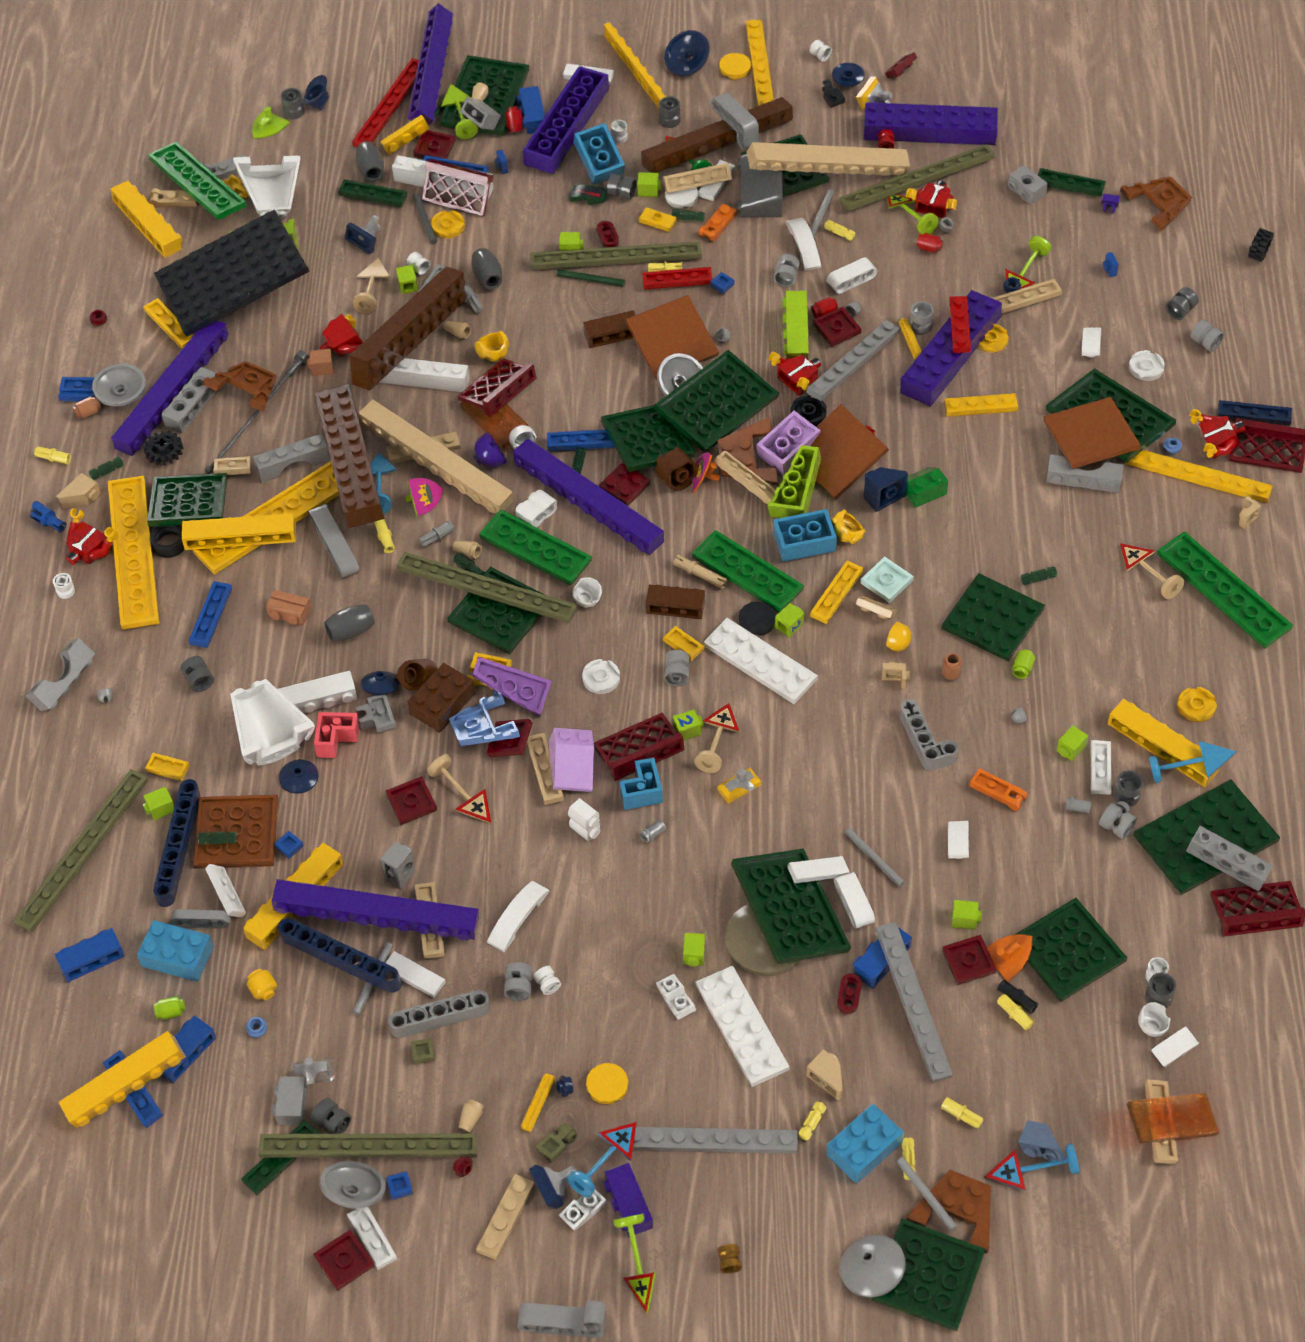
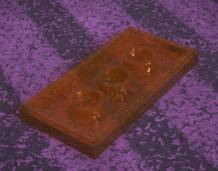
(497, 425)
(1172, 1118)

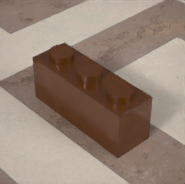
(607, 329)
(675, 601)

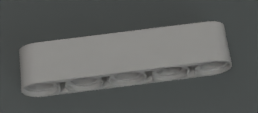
(333, 541)
(432, 1021)

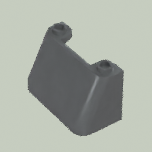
(759, 191)

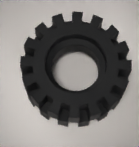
(1260, 244)

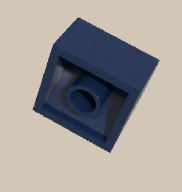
(884, 487)

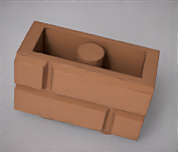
(288, 607)

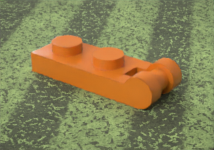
(718, 222)
(998, 789)

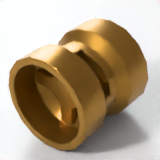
(729, 1258)

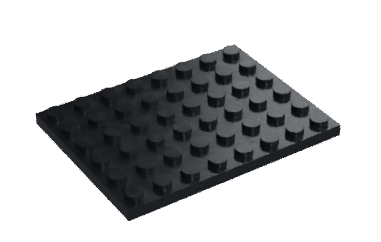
(231, 272)

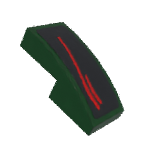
(590, 193)

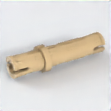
(693, 568)

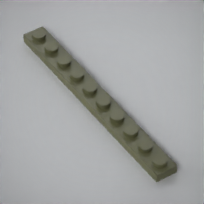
(917, 177)
(615, 255)
(487, 587)
(80, 851)
(367, 1145)

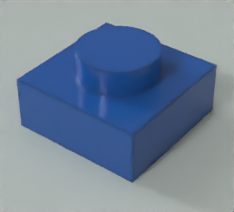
(501, 161)
(1110, 264)
(722, 283)
(289, 844)
(399, 1185)

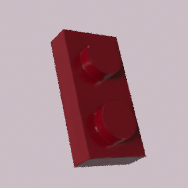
(904, 63)

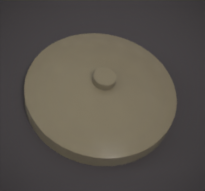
(749, 947)

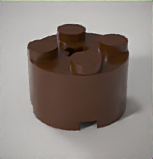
(676, 469)

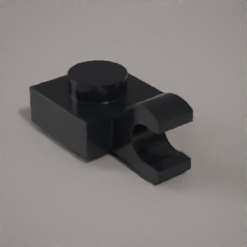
(832, 96)

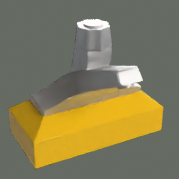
(873, 93)
(739, 785)

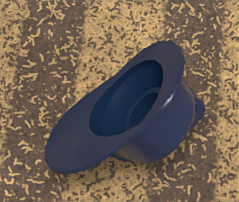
(316, 93)

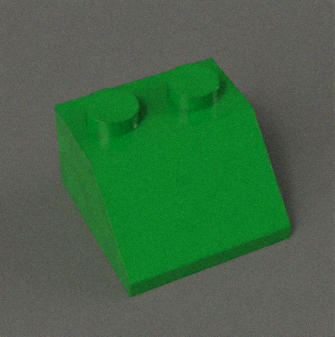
(926, 486)

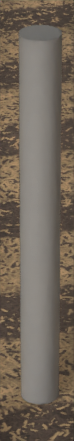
(821, 212)
(874, 857)
(368, 987)
(947, 1220)

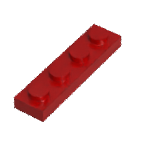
(677, 278)
(959, 324)

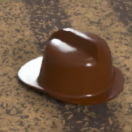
(415, 673)

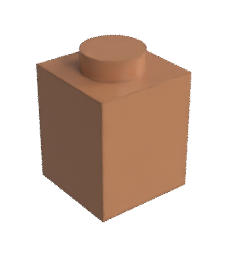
(320, 362)

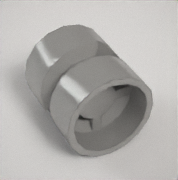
(786, 270)
(921, 317)
(1207, 335)
(676, 668)
(1111, 818)
(518, 980)

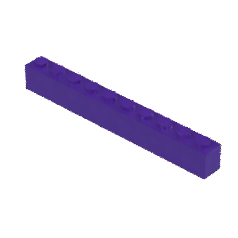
(431, 64)
(149, 410)
(588, 497)
(375, 909)

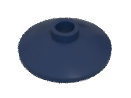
(848, 74)
(379, 683)
(300, 782)

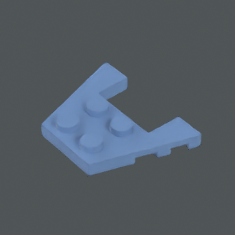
(476, 727)

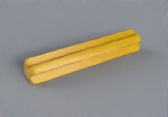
(910, 337)
(537, 1102)

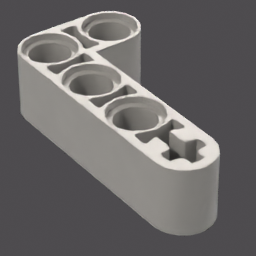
(737, 118)
(921, 734)
(564, 1319)

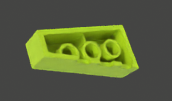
(796, 324)
(798, 483)

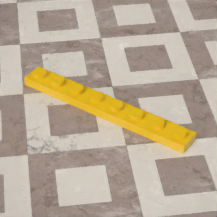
(759, 61)
(633, 63)
(1202, 475)

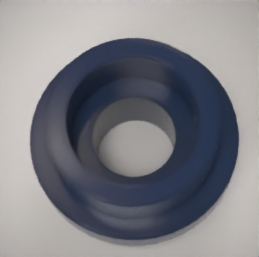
(1012, 281)
(564, 1086)

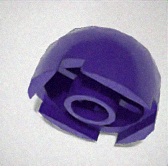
(488, 452)

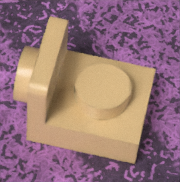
(1250, 512)

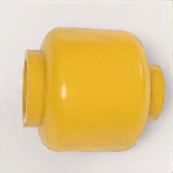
(261, 984)

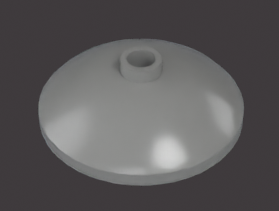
(676, 368)
(119, 385)
(352, 1184)
(875, 1275)

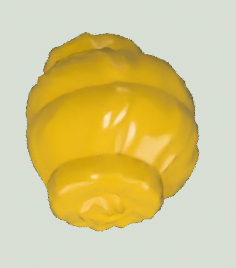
(492, 346)
(847, 527)

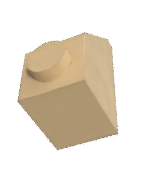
(79, 493)
(826, 1073)

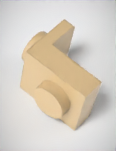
(896, 671)

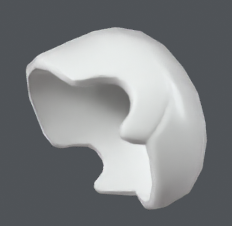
(520, 434)
(587, 592)
(1154, 1019)

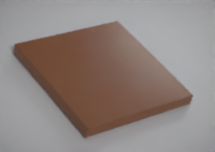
(670, 331)
(1091, 432)
(845, 451)
(252, 820)

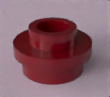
(98, 317)
(462, 1166)

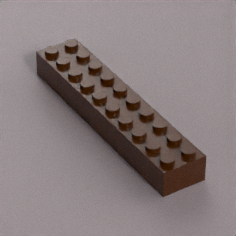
(407, 328)
(349, 456)

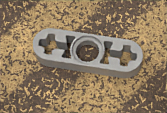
(200, 918)

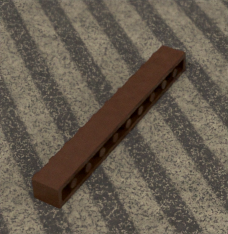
(712, 137)

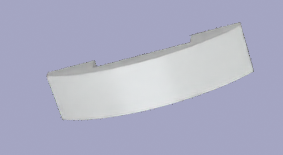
(805, 243)
(515, 915)

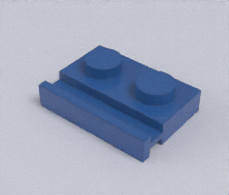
(75, 388)

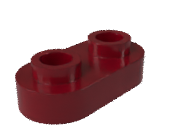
(607, 234)
(849, 995)

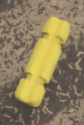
(839, 230)
(812, 1121)
(908, 1153)

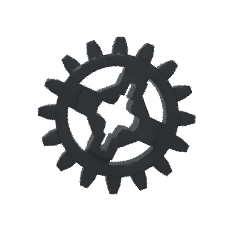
(163, 447)

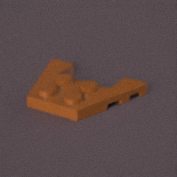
(1164, 194)
(249, 378)
(742, 448)
(962, 1199)

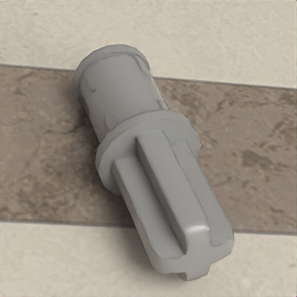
(472, 299)
(436, 534)

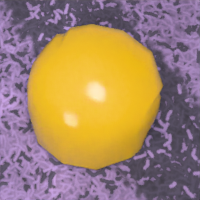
(899, 637)

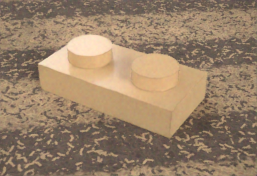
(233, 466)
(871, 605)

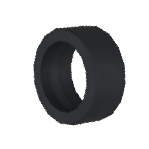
(167, 551)

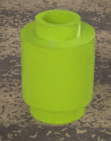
(1023, 664)
(169, 1008)

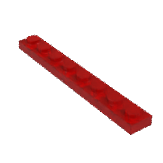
(388, 104)

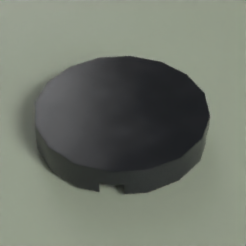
(757, 618)

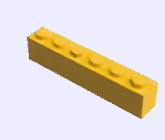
(146, 219)
(239, 531)
(1159, 740)
(316, 870)
(122, 1079)

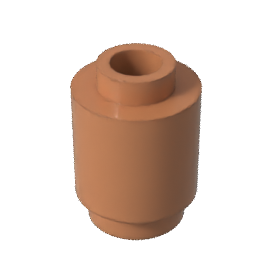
(87, 407)
(951, 666)

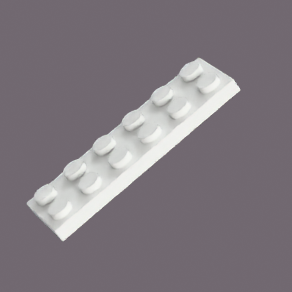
(760, 661)
(742, 1026)

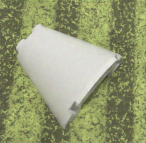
(269, 185)
(268, 723)

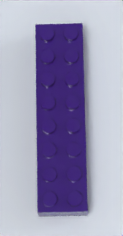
(564, 119)
(932, 123)
(937, 362)

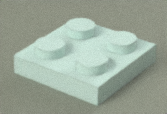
(887, 579)

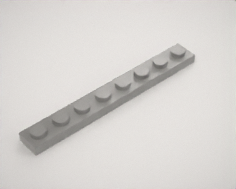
(853, 360)
(913, 1002)
(715, 1140)

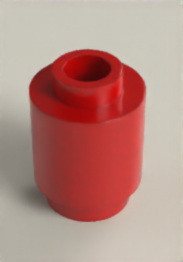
(514, 119)
(929, 242)
(823, 307)

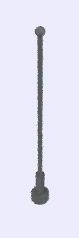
(301, 359)

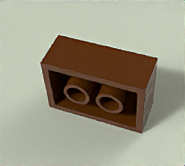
(441, 697)

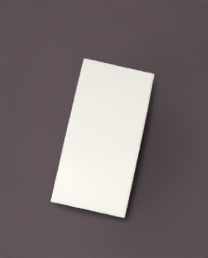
(1091, 342)
(958, 839)
(675, 996)
(1175, 1046)
(582, 1210)

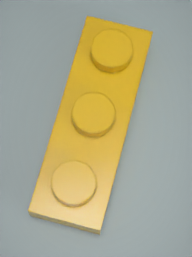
(404, 135)

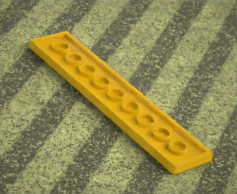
(299, 498)
(133, 553)

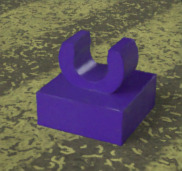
(1110, 200)

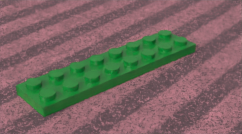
(197, 180)
(1225, 589)

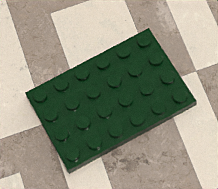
(503, 84)
(716, 400)
(1143, 418)
(1221, 811)
(791, 915)

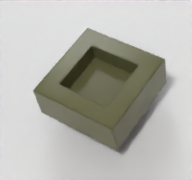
(422, 1051)

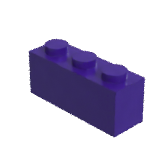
(627, 1196)

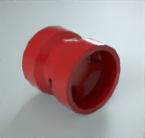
(886, 139)

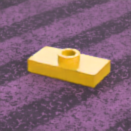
(657, 219)
(682, 641)
(167, 766)

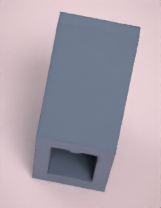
(1040, 1142)

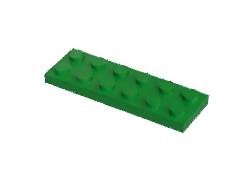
(535, 547)
(747, 571)

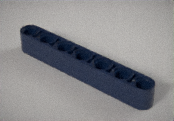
(177, 850)
(345, 961)

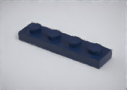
(1255, 412)

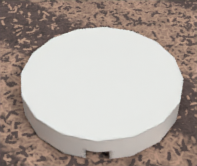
(682, 198)
(1146, 365)
(601, 676)

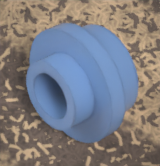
(1172, 446)
(254, 1022)

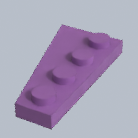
(518, 686)

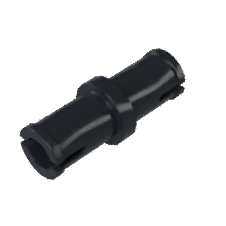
(1017, 996)

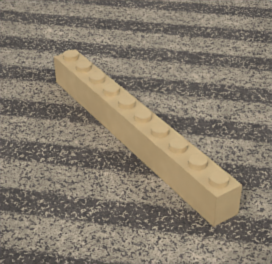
(827, 159)
(435, 457)

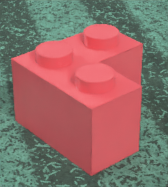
(332, 729)

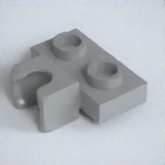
(376, 713)

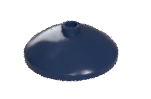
(682, 48)

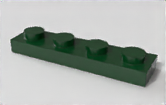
(1072, 182)
(372, 193)
(270, 1168)

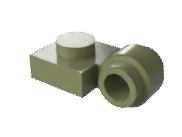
(553, 1146)

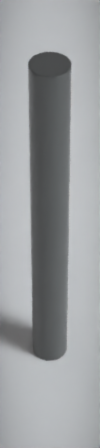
(424, 218)

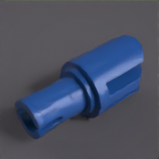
(46, 517)

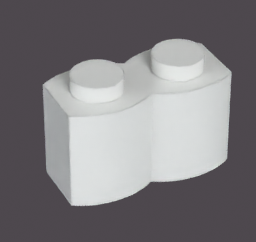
(536, 508)
(584, 820)

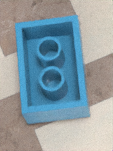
(598, 153)
(804, 535)
(175, 950)
(864, 1143)

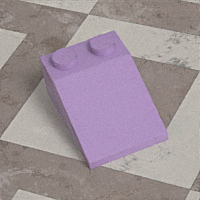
(784, 441)
(572, 759)

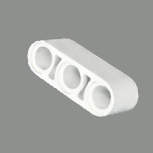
(851, 275)
(854, 900)

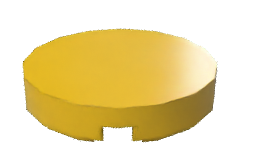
(735, 65)
(447, 224)
(994, 340)
(1196, 704)
(607, 1083)

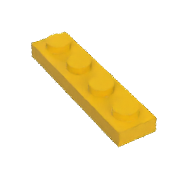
(167, 322)
(981, 404)
(836, 592)

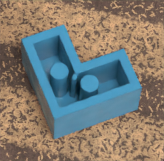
(643, 789)

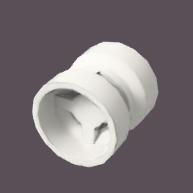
(820, 50)
(619, 131)
(420, 264)
(63, 585)
(1156, 965)
(547, 980)

